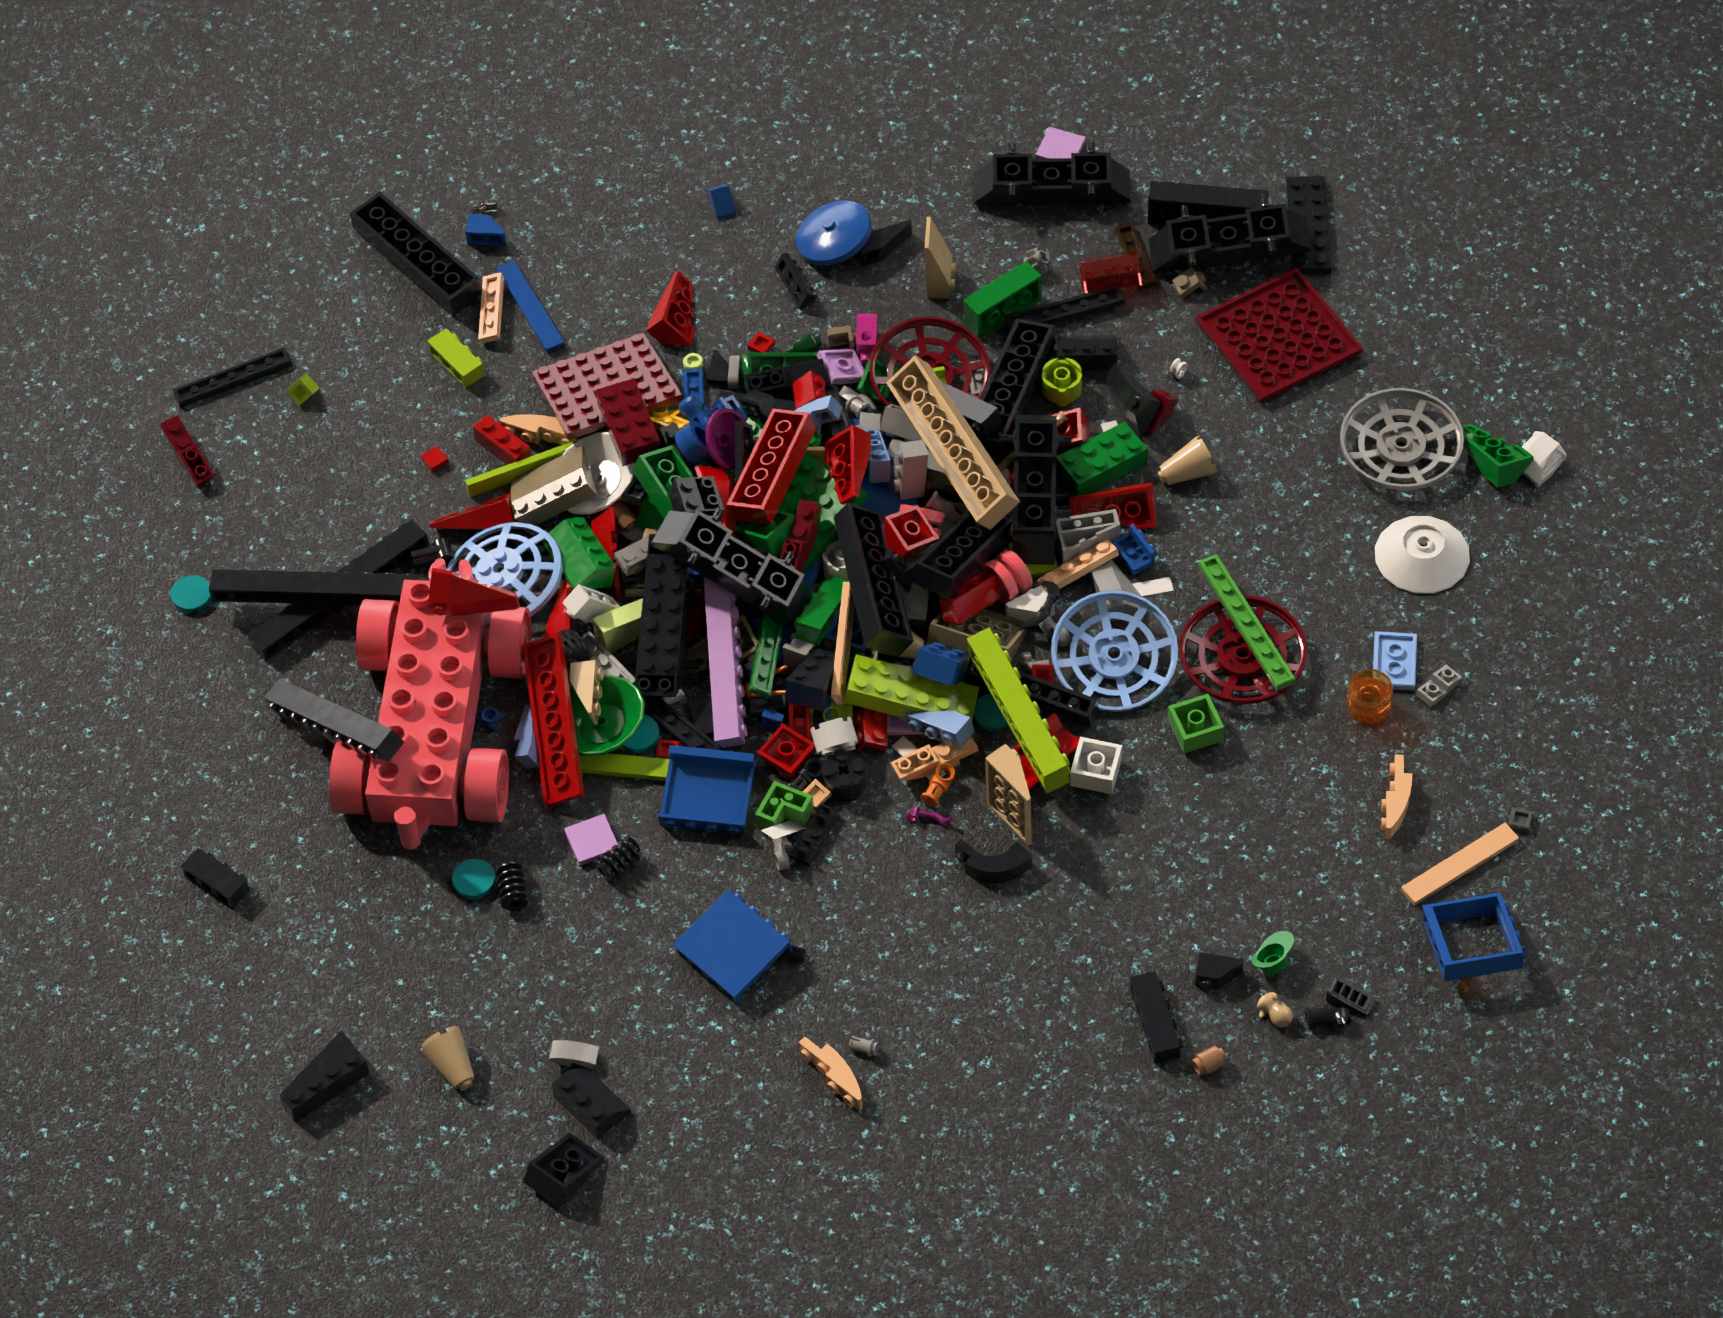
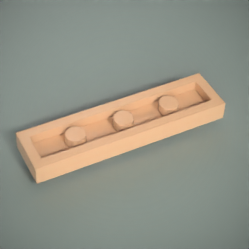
(491, 308)
(1080, 565)

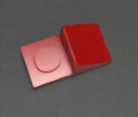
(800, 719)

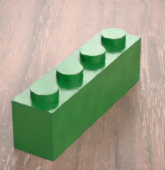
(820, 612)

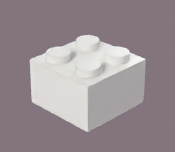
(1096, 765)

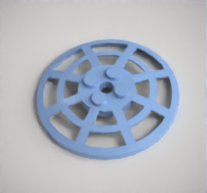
(512, 562)
(1118, 640)

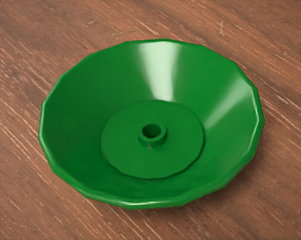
(620, 712)

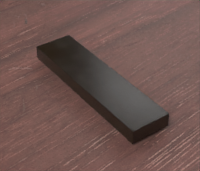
(1130, 242)

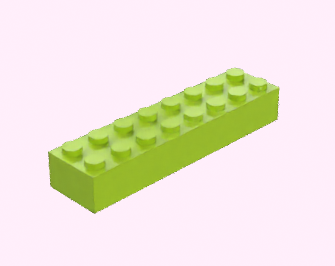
(1019, 710)

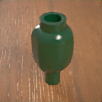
(806, 343)

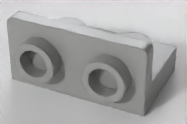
(634, 557)

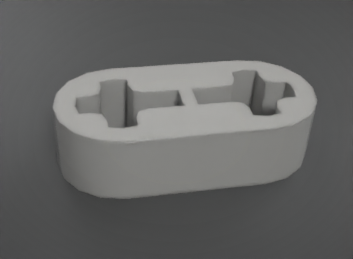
(734, 373)

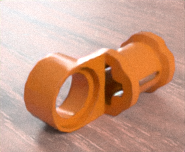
(937, 780)

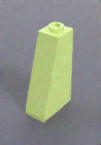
(618, 626)

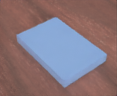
(1396, 658)

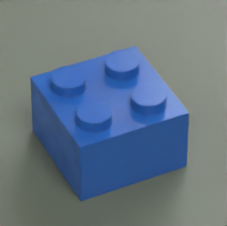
(941, 664)

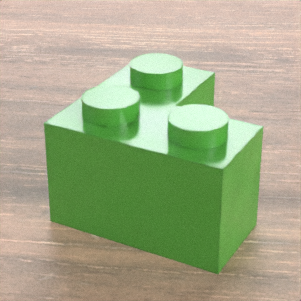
(784, 803)

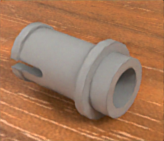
(864, 1046)

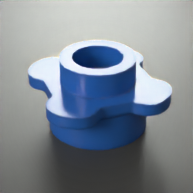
(490, 713)

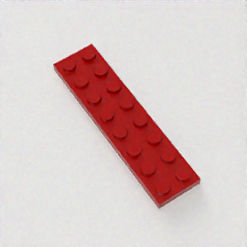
(553, 720)

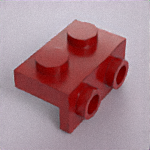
(871, 729)

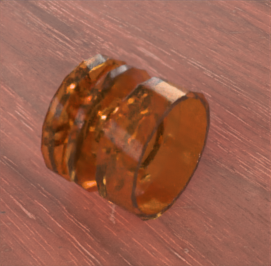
(1369, 696)

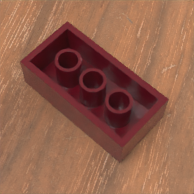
(627, 420)

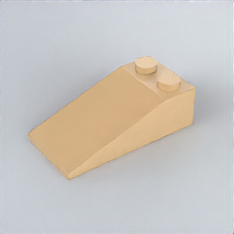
(938, 264)

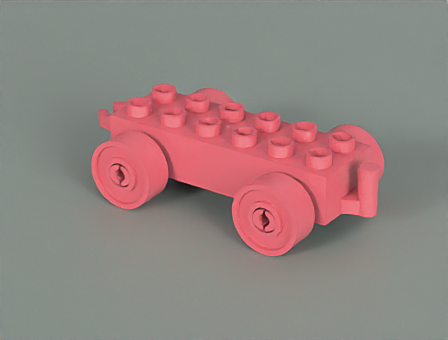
(432, 706)

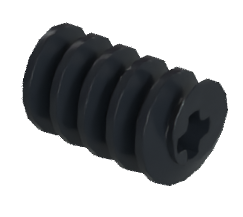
(617, 858)
(511, 886)

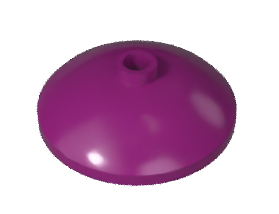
(720, 437)

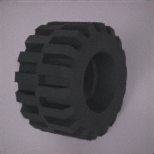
(574, 649)

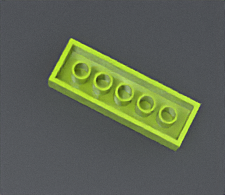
(898, 690)

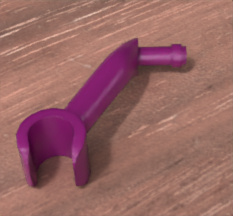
(915, 812)

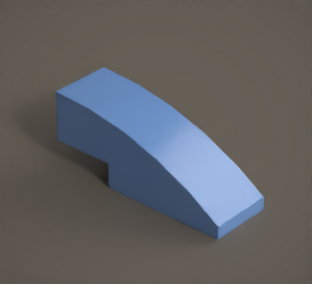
(822, 410)
(525, 738)

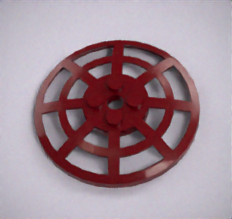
(934, 359)
(1233, 644)

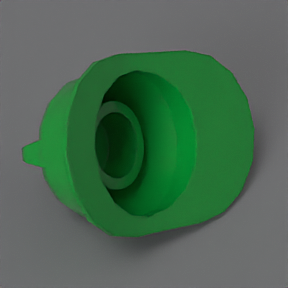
(1273, 953)

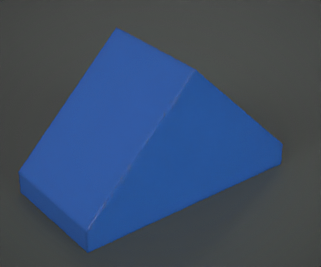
(721, 201)

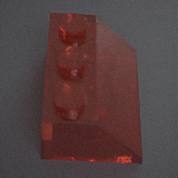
(1110, 270)

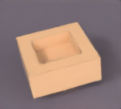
(819, 793)

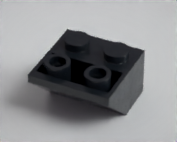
(695, 493)

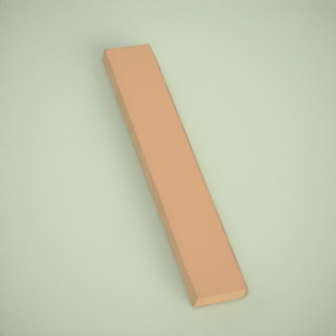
(843, 645)
(1459, 864)

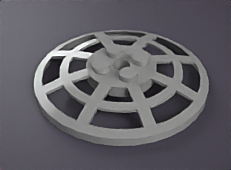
(1401, 432)

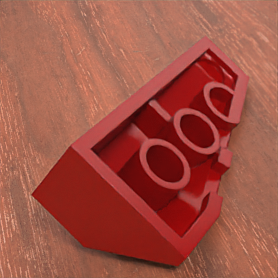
(673, 314)
(848, 458)
(492, 513)
(606, 532)
(458, 596)

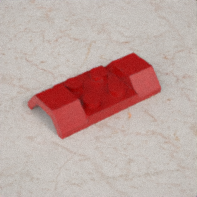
(1067, 743)

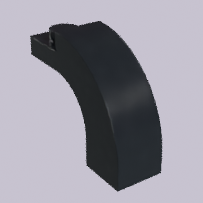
(994, 868)

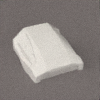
(1547, 457)

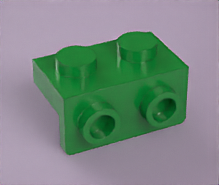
(865, 386)

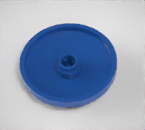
(833, 233)

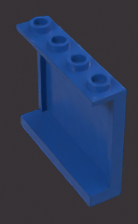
(707, 789)
(732, 945)

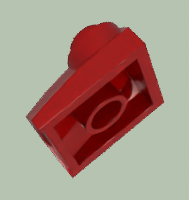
(787, 751)

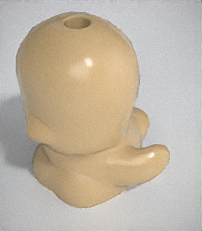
(1277, 1011)

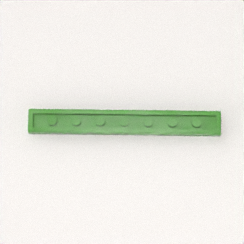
(1246, 622)

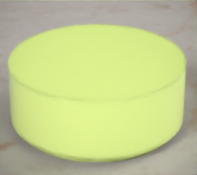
(692, 361)

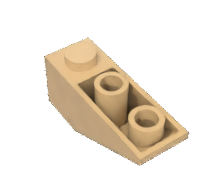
(586, 680)

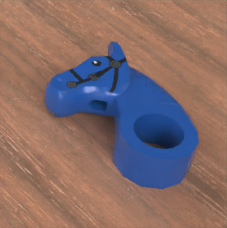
(692, 436)

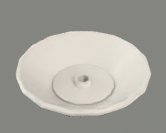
(606, 470)
(1419, 567)

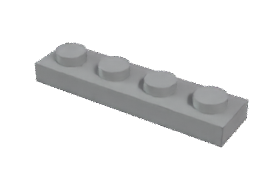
(605, 659)

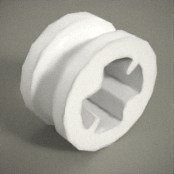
(1178, 368)

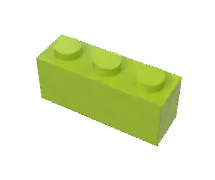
(456, 358)

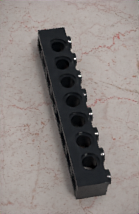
(1047, 695)

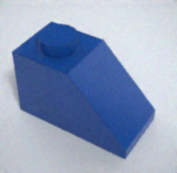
(484, 231)

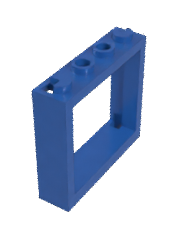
(1470, 908)

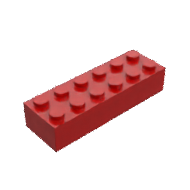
(771, 466)

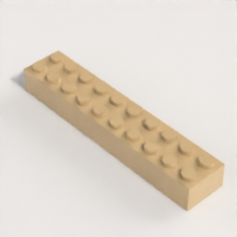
(952, 442)

